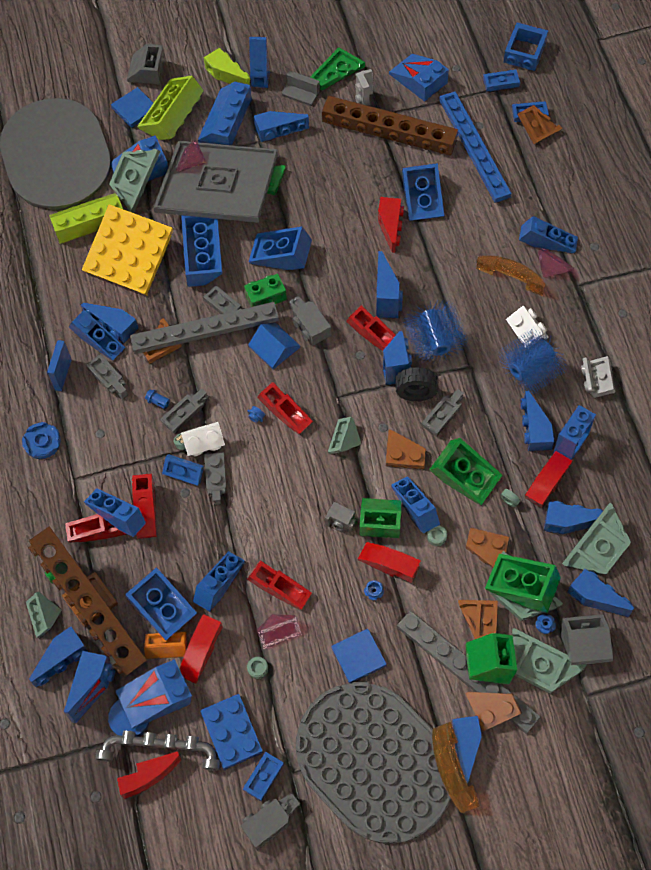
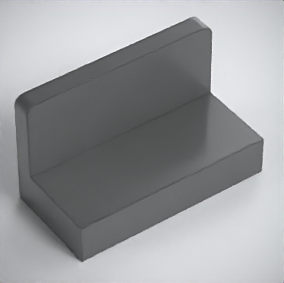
(301, 88)

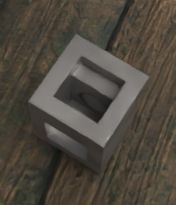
(340, 518)

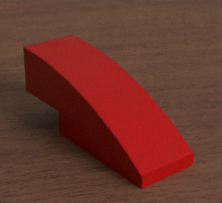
(370, 328)
(284, 408)
(548, 479)
(91, 529)
(390, 561)
(279, 585)
(200, 648)
(148, 774)

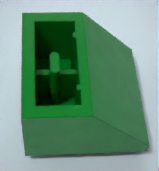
(380, 518)
(491, 658)

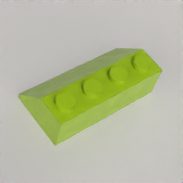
(171, 107)
(82, 218)

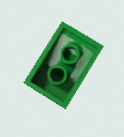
(466, 471)
(524, 581)

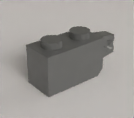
(310, 320)
(269, 821)

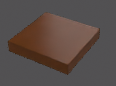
(86, 602)

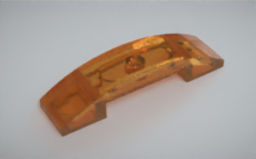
(514, 269)
(450, 768)

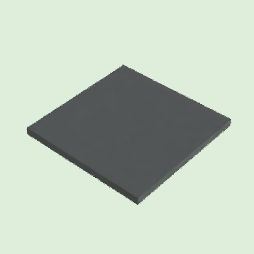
(225, 187)

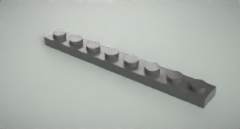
(204, 328)
(456, 663)

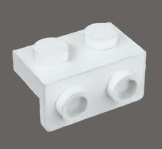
(524, 320)
(203, 439)

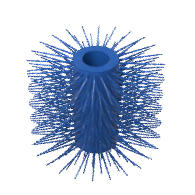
(436, 334)
(532, 360)

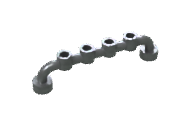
(149, 740)

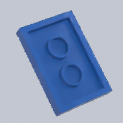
(231, 731)

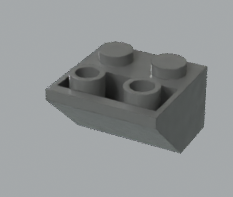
(147, 65)
(587, 639)

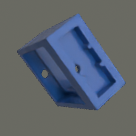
(527, 34)
(575, 432)

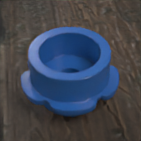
(256, 414)
(374, 585)
(545, 629)

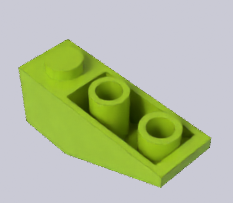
(224, 69)

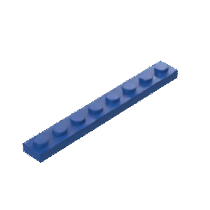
(475, 147)

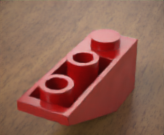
(389, 220)
(144, 498)

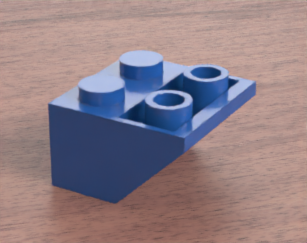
(396, 358)

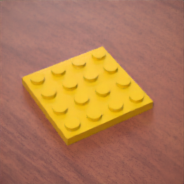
(128, 249)

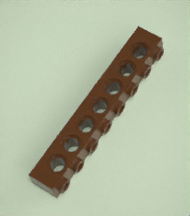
(389, 125)
(48, 538)

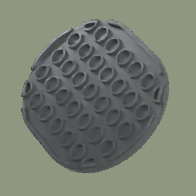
(55, 153)
(372, 762)

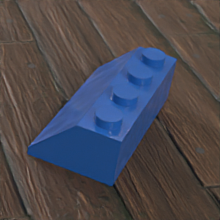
(226, 114)
(201, 250)

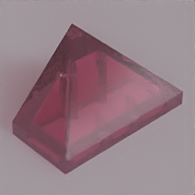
(191, 157)
(552, 264)
(278, 629)

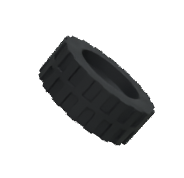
(416, 384)

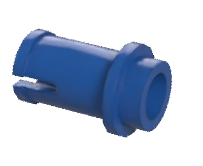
(157, 399)

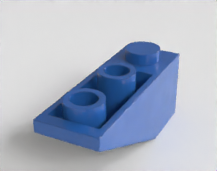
(259, 62)
(277, 124)
(544, 235)
(114, 320)
(96, 335)
(538, 427)
(416, 504)
(116, 511)
(568, 518)
(217, 581)
(595, 594)
(60, 653)
(468, 737)

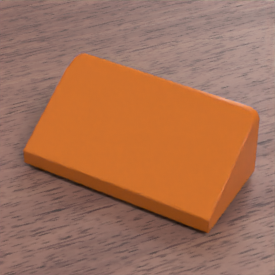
(157, 647)

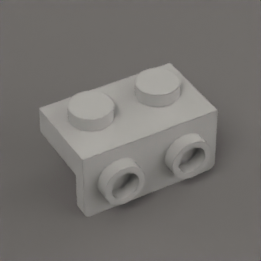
(364, 86)
(598, 376)

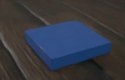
(132, 107)
(59, 365)
(358, 656)

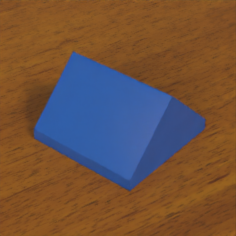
(273, 344)

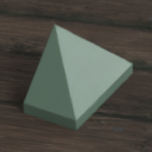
(344, 436)
(42, 613)

